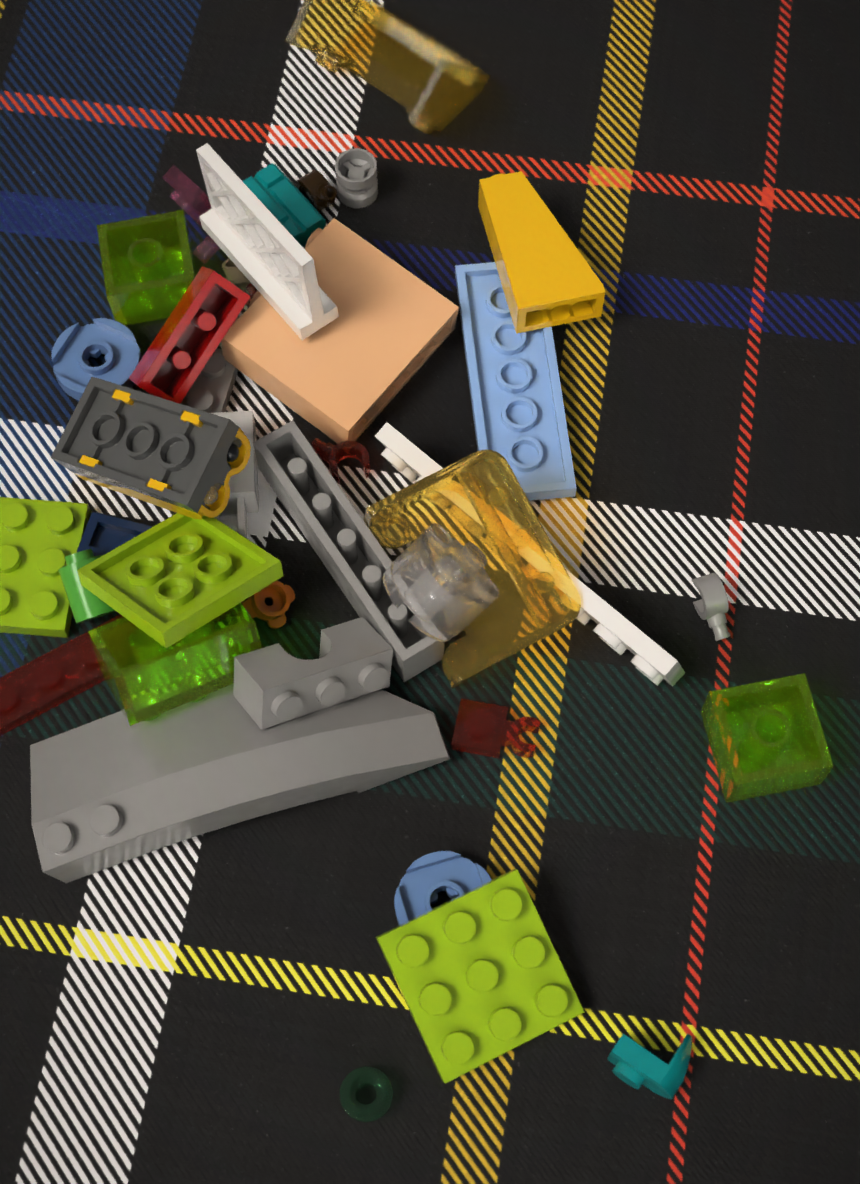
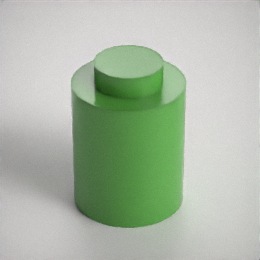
(83, 603)

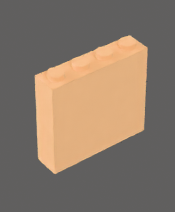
(360, 359)

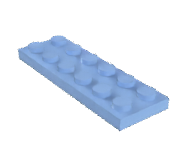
(514, 387)

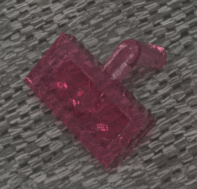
(194, 203)

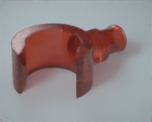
(335, 453)

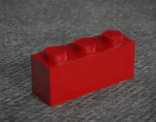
(189, 336)

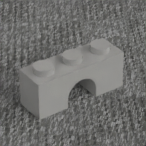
(282, 687)

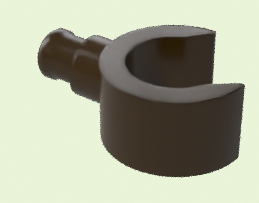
(318, 188)

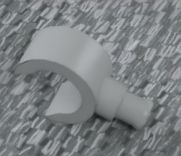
(713, 603)

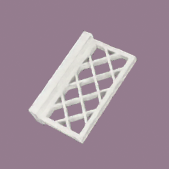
(263, 248)

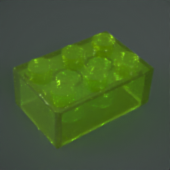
(156, 678)

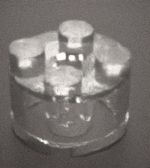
(440, 583)

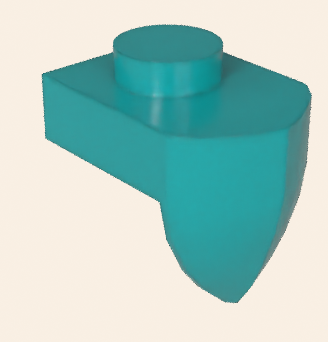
(639, 1066)

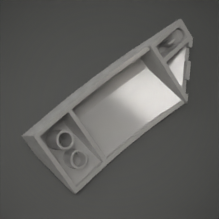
(206, 765)

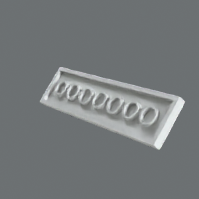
(611, 627)

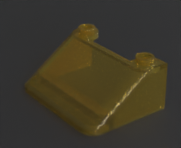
(485, 505)

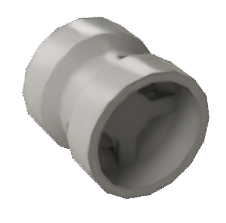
(356, 178)

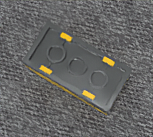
(153, 449)

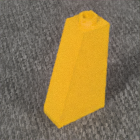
(535, 258)

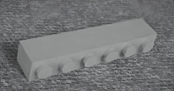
(342, 543)

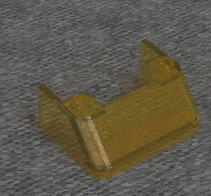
(389, 56)

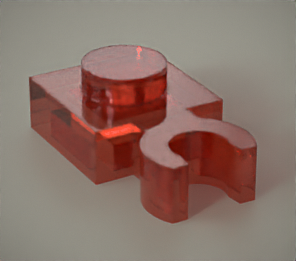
(484, 728)

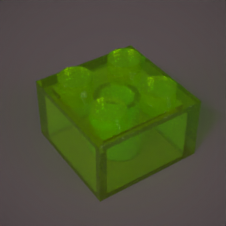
(146, 265)
(766, 737)

